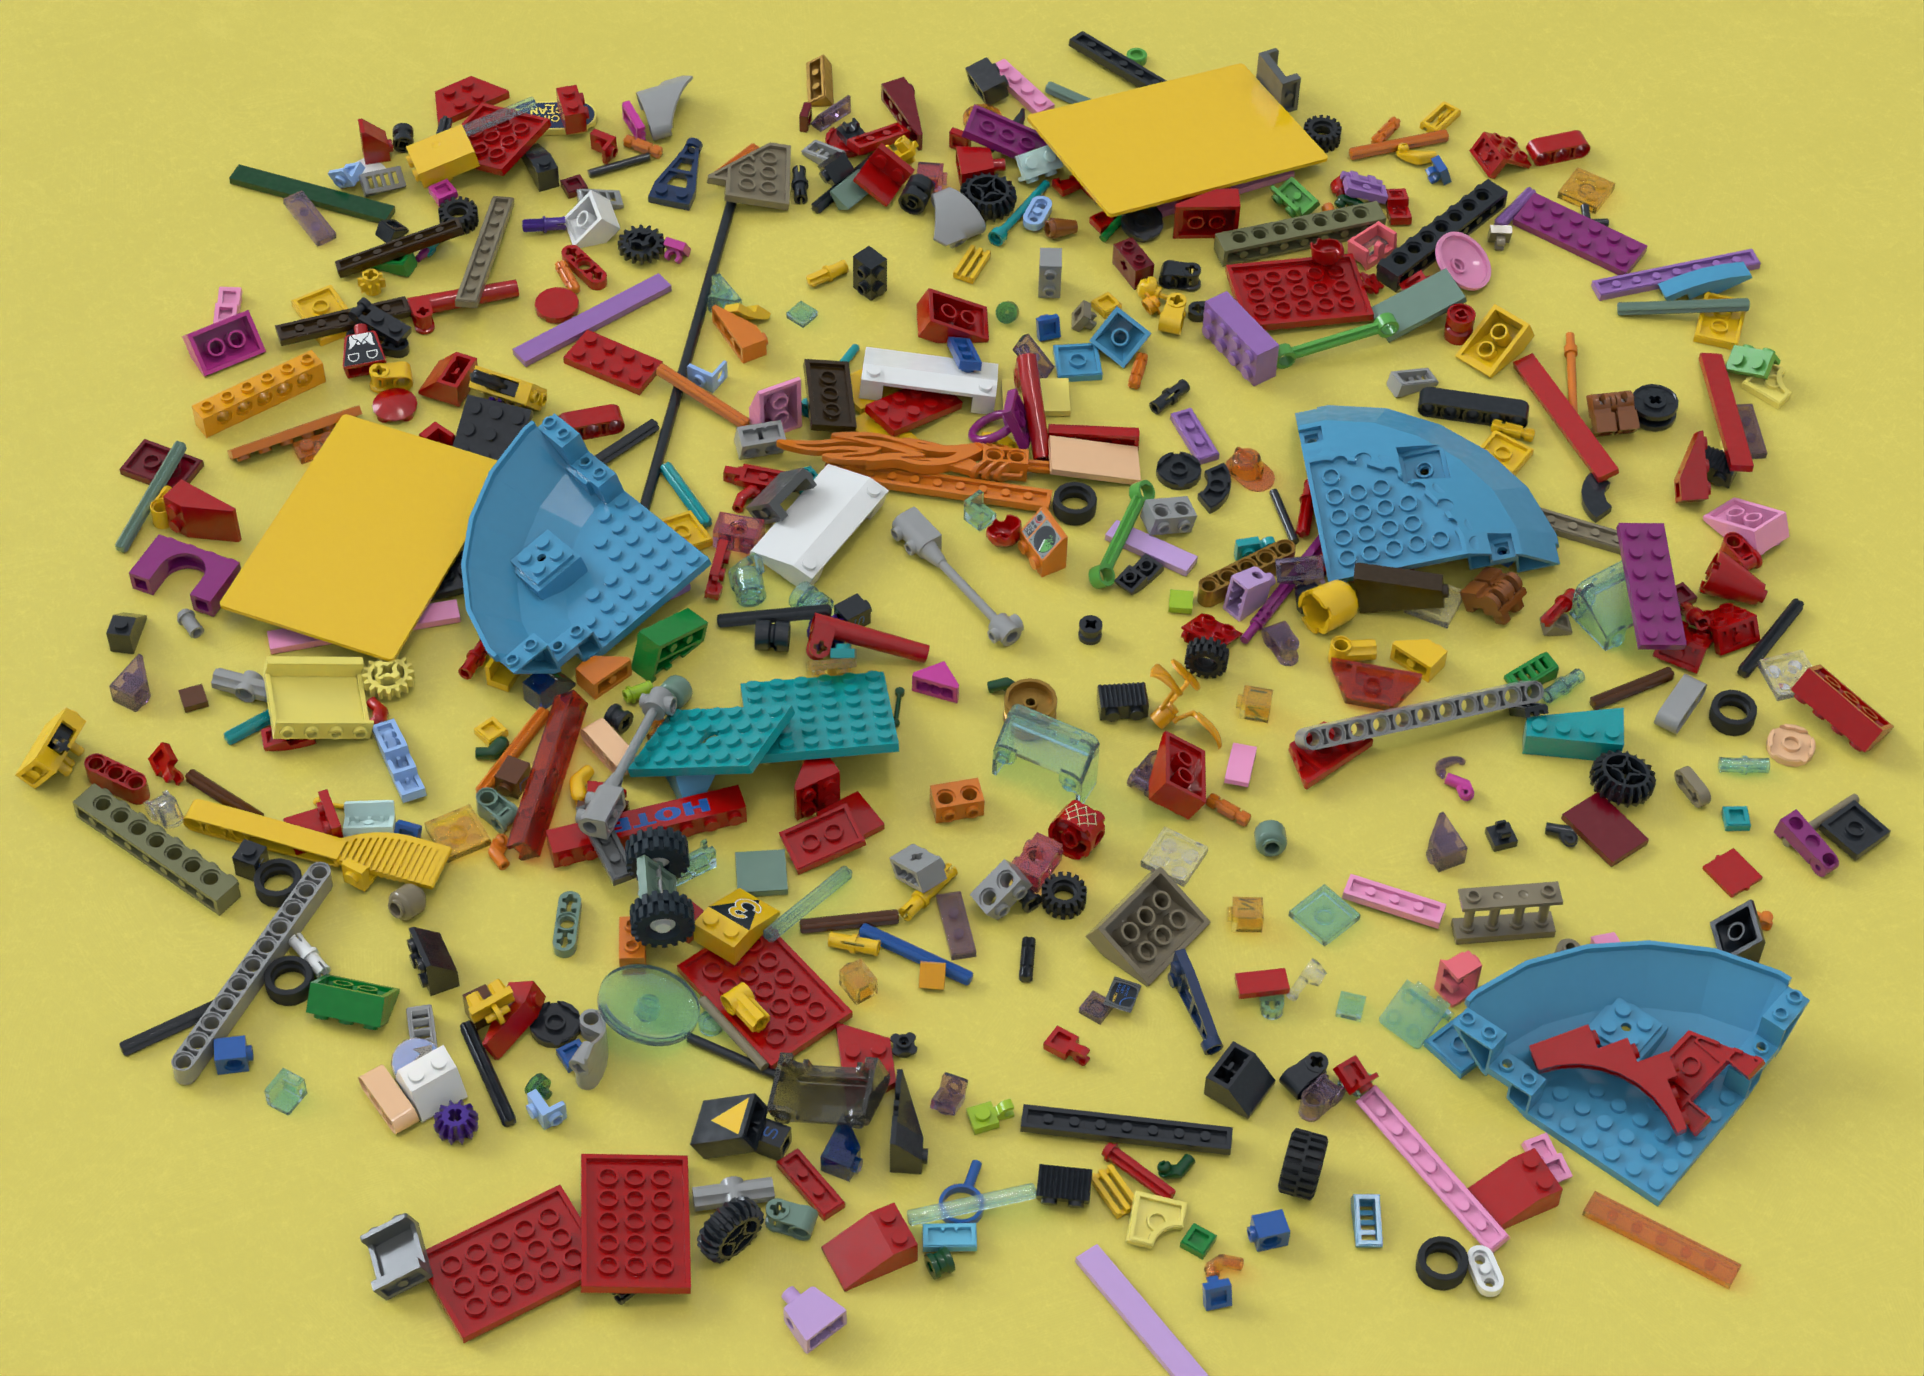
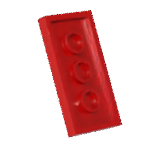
(612, 362)
(911, 409)

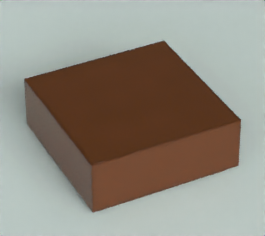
(193, 698)

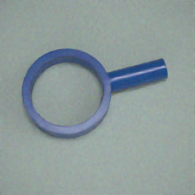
(967, 1187)

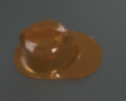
(1250, 470)

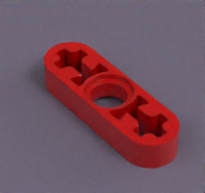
(586, 276)

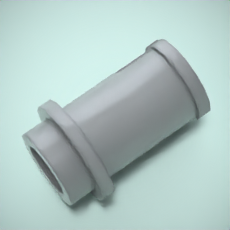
(187, 619)

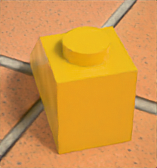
(1419, 657)

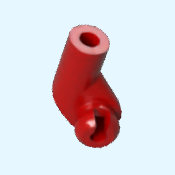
(742, 497)
(380, 712)

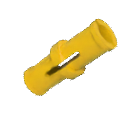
(870, 946)

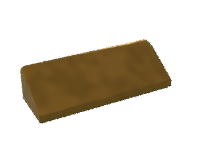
(820, 82)

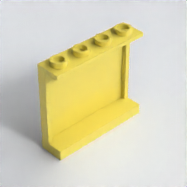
(316, 697)

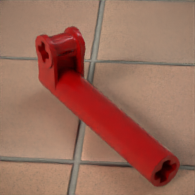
(424, 306)
(1027, 376)
(826, 629)

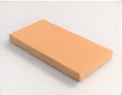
(1093, 460)

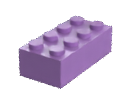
(1240, 338)

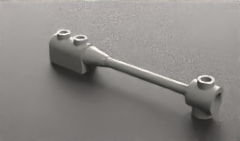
(926, 542)
(608, 800)

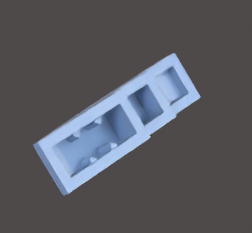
(398, 760)

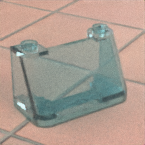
(1604, 606)

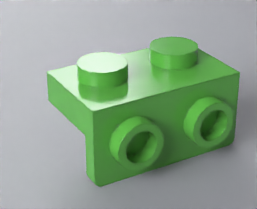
(1295, 198)
(1751, 361)

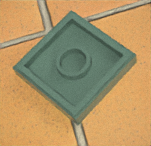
(762, 872)

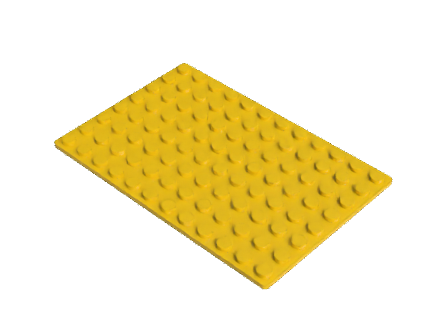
(1176, 139)
(362, 539)

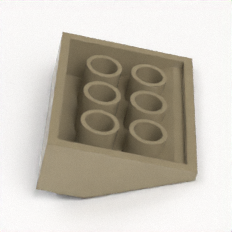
(1148, 927)

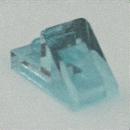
(722, 293)

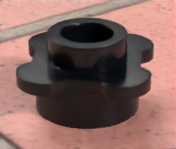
(903, 1050)

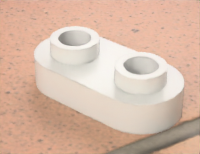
(1485, 1273)

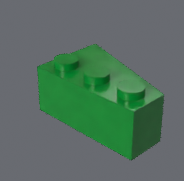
(666, 641)

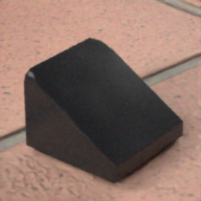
(390, 230)

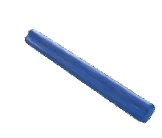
(915, 953)

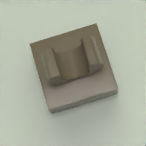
(1500, 235)
(1083, 316)

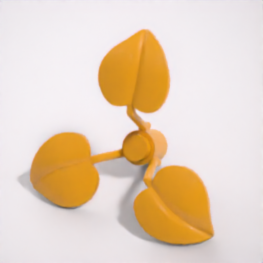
(1167, 710)

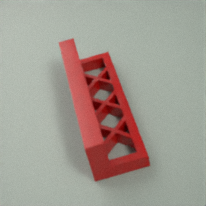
(1107, 434)

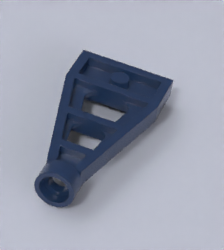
(673, 195)
(1184, 978)

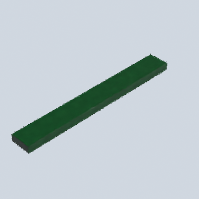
(318, 195)

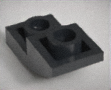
(1140, 575)

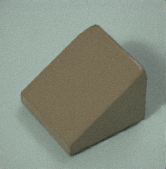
(1560, 627)

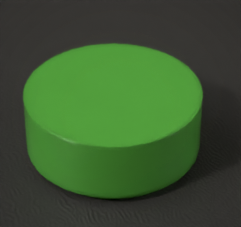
(1137, 55)

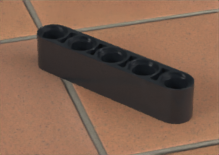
(1471, 407)

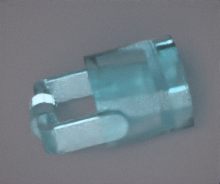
(748, 581)

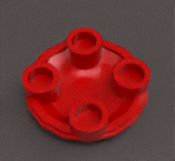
(394, 405)

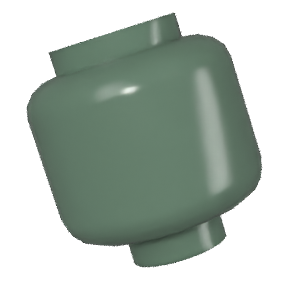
(679, 688)
(1270, 838)

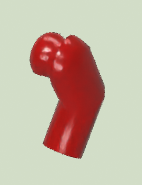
(1337, 186)

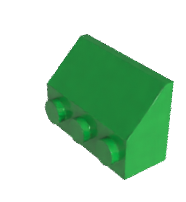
(351, 1001)

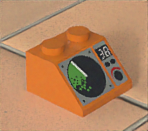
(1044, 543)

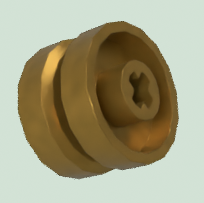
(1031, 694)

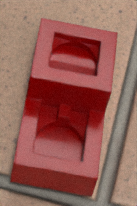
(1397, 207)
(271, 744)

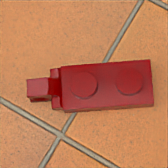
(750, 475)
(717, 572)

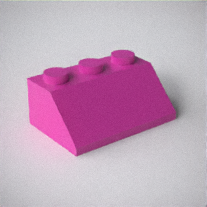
(224, 343)

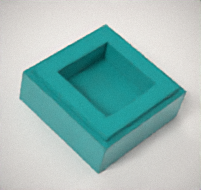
(1736, 818)

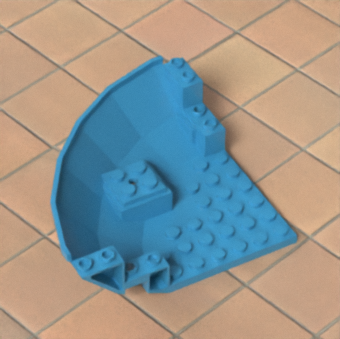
(1386, 513)
(602, 550)
(1660, 996)

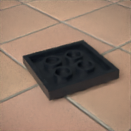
(489, 426)

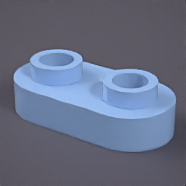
(1037, 213)

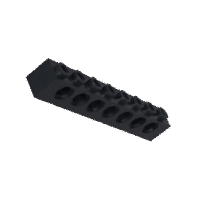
(1463, 217)

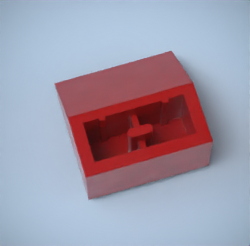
(450, 379)
(816, 787)

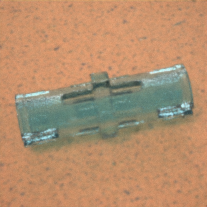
(1563, 685)
(1744, 765)

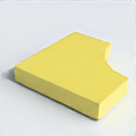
(1769, 390)
(1153, 1216)

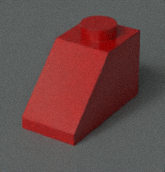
(374, 143)

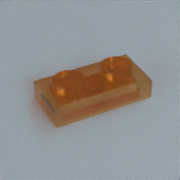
(309, 447)

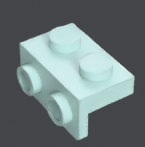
(1036, 163)
(368, 817)

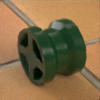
(939, 1262)

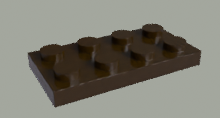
(829, 395)

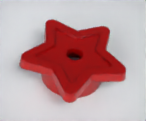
(1371, 283)

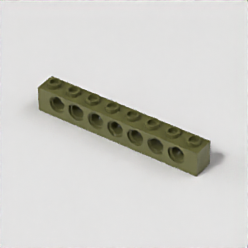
(1295, 233)
(157, 849)

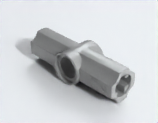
(245, 686)
(716, 1195)

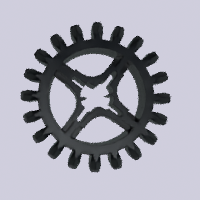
(990, 195)
(1622, 778)
(730, 1229)

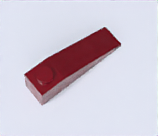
(901, 102)

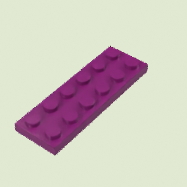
(1579, 235)
(1651, 586)

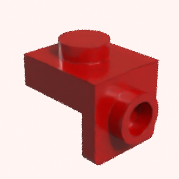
(1354, 1076)

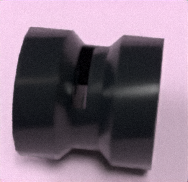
(402, 137)

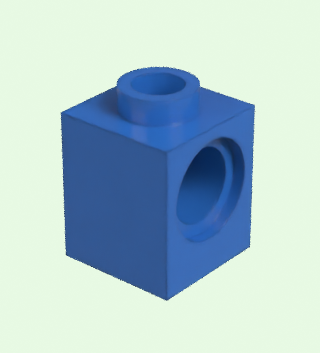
(232, 1055)
(1269, 1230)

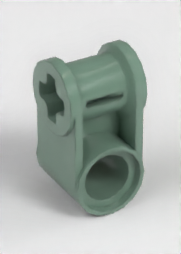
(498, 812)
(792, 1219)

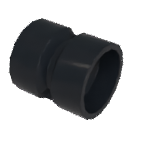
(916, 194)
(772, 635)

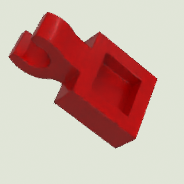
(163, 764)
(1064, 1043)

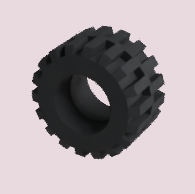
(1303, 1164)

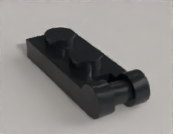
(380, 321)

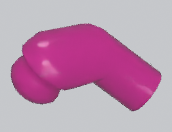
(1462, 786)

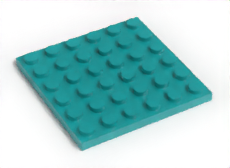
(831, 716)

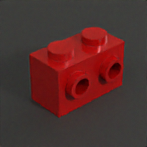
(571, 109)

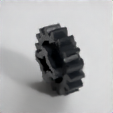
(641, 244)

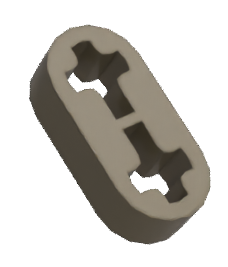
(1692, 786)

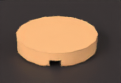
(1790, 745)

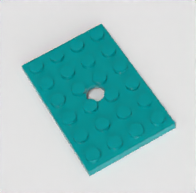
(738, 747)

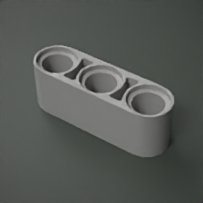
(1680, 704)

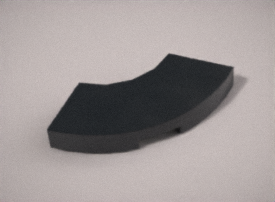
(1217, 488)
(1594, 498)

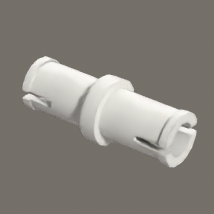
(309, 954)

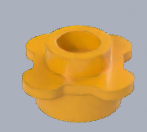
(1151, 304)

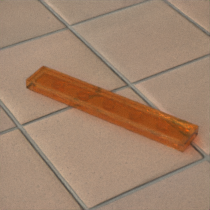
(1662, 1240)

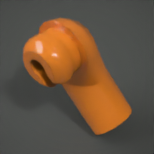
(497, 851)

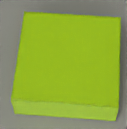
(1181, 601)

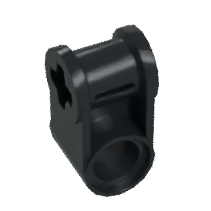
(1178, 275)
(1304, 1073)

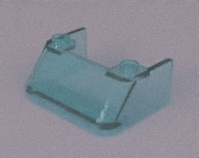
(1051, 746)

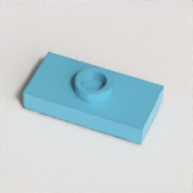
(951, 1235)

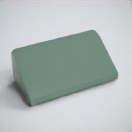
(847, 193)

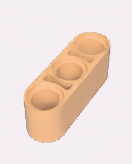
(605, 743)
(388, 1099)

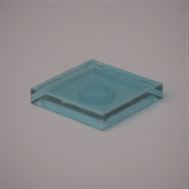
(1324, 915)

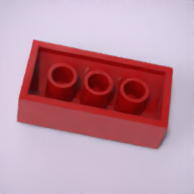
(1841, 708)

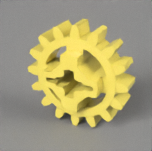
(388, 677)

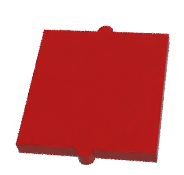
(1732, 872)

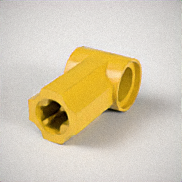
(1352, 650)
(743, 1004)

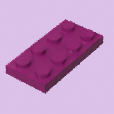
(1000, 133)

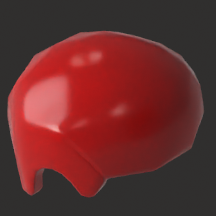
(1326, 251)
(1005, 532)

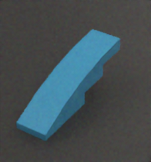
(1711, 279)

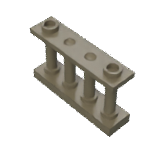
(1506, 926)

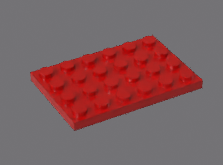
(1300, 292)
(783, 985)
(635, 1224)
(508, 1263)

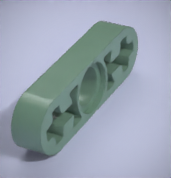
(571, 933)

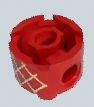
(1077, 829)

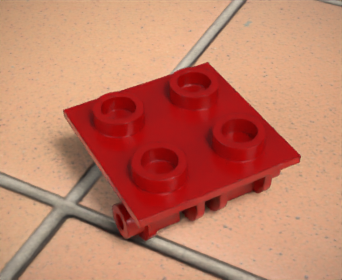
(1207, 626)

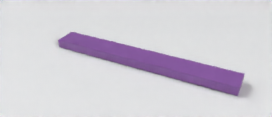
(1649, 279)
(591, 319)

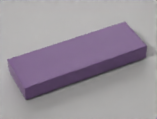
(1194, 436)

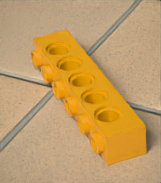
(258, 393)

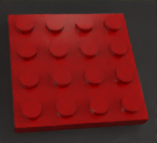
(506, 142)

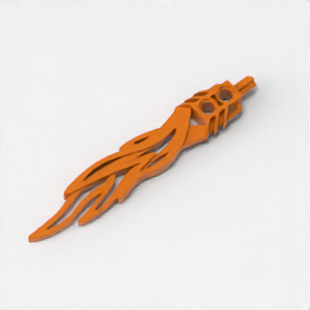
(921, 456)

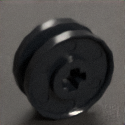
(1655, 407)

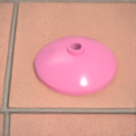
(1463, 260)

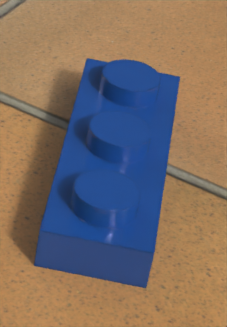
(964, 354)

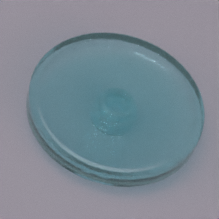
(648, 1005)

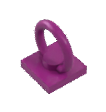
(1014, 421)

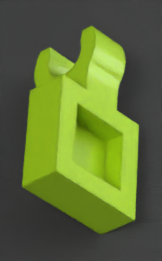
(986, 1117)

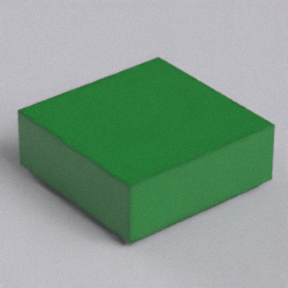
(1198, 1241)

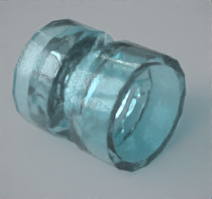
(807, 594)

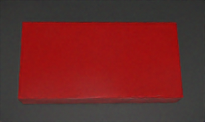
(1262, 983)

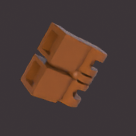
(1612, 413)
(1495, 594)

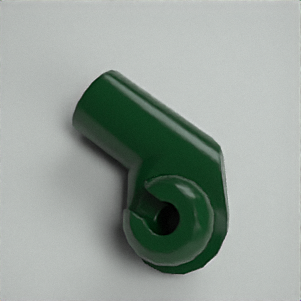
(1343, 199)
(999, 684)
(494, 750)
(1177, 1170)

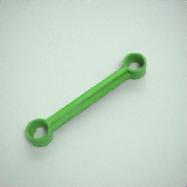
(1338, 339)
(1121, 535)

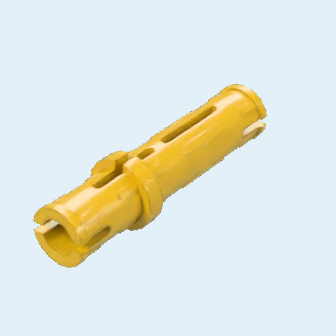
(921, 900)

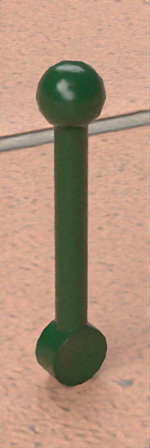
(899, 692)

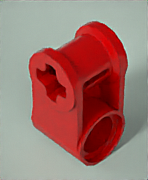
(1741, 551)

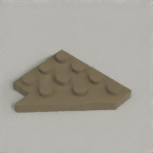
(758, 177)

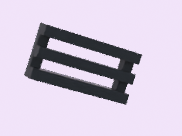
(1526, 710)

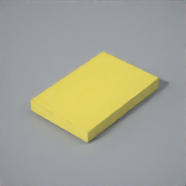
(1054, 393)

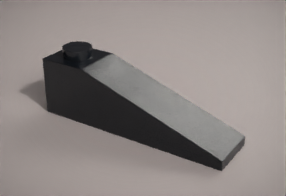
(906, 1135)

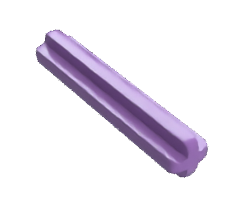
(1512, 210)

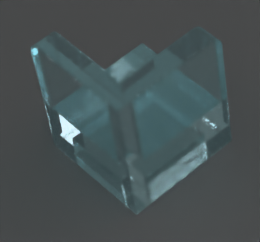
(978, 513)
(285, 1091)

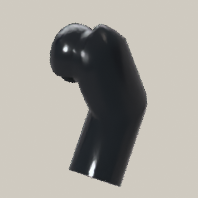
(1563, 832)

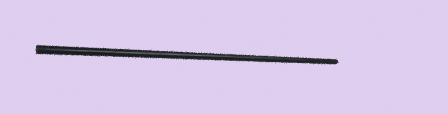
(687, 356)

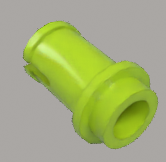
(633, 693)

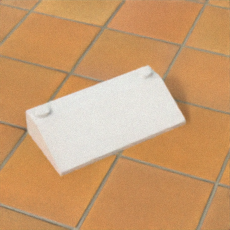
(929, 374)
(819, 524)

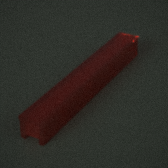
(547, 775)

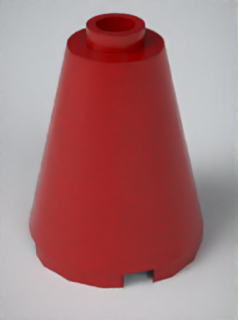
(1732, 581)

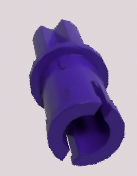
(544, 224)

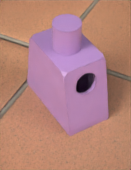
(1247, 592)
(812, 1316)

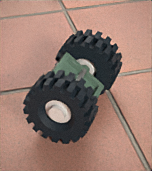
(659, 912)

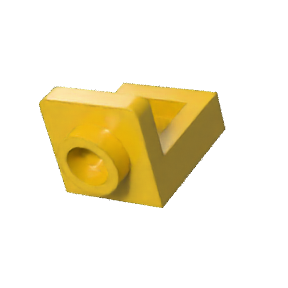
(357, 874)

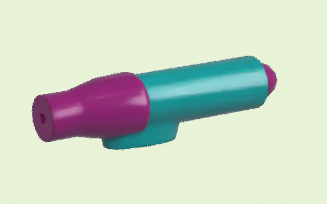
(427, 252)

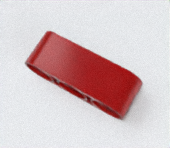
(1558, 148)
(595, 421)
(117, 778)

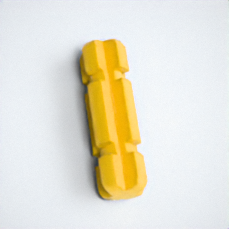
(1513, 430)

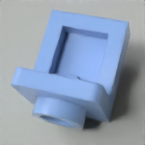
(348, 175)
(545, 1115)

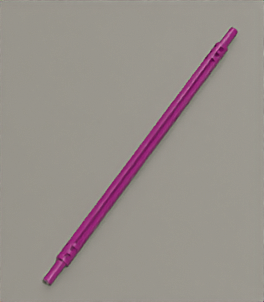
(1276, 599)

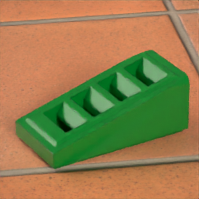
(401, 266)
(1542, 663)

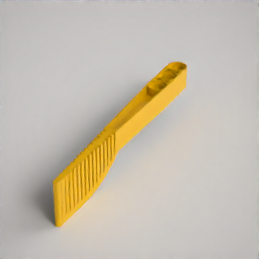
(384, 853)

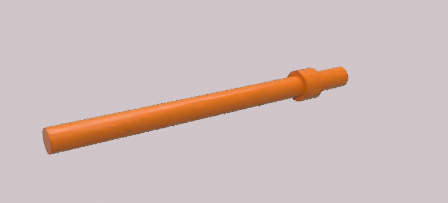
(1571, 353)

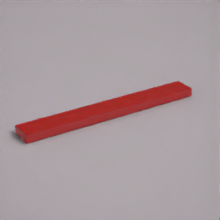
(1726, 412)
(1566, 418)

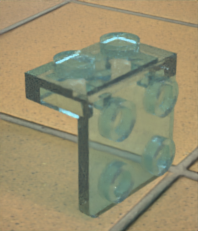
(1414, 1013)

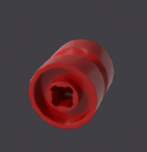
(1459, 323)

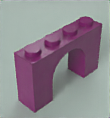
(169, 555)

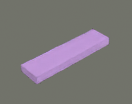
(1163, 552)

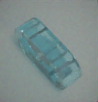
(1278, 1004)

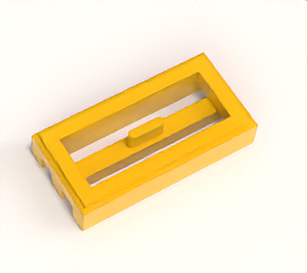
(1443, 120)
(962, 264)
(1104, 1175)

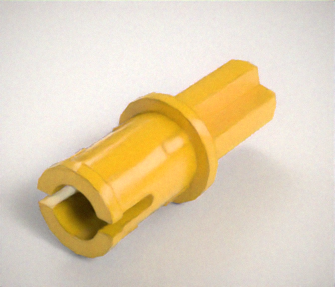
(827, 273)

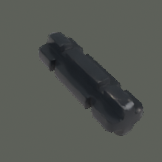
(1027, 959)

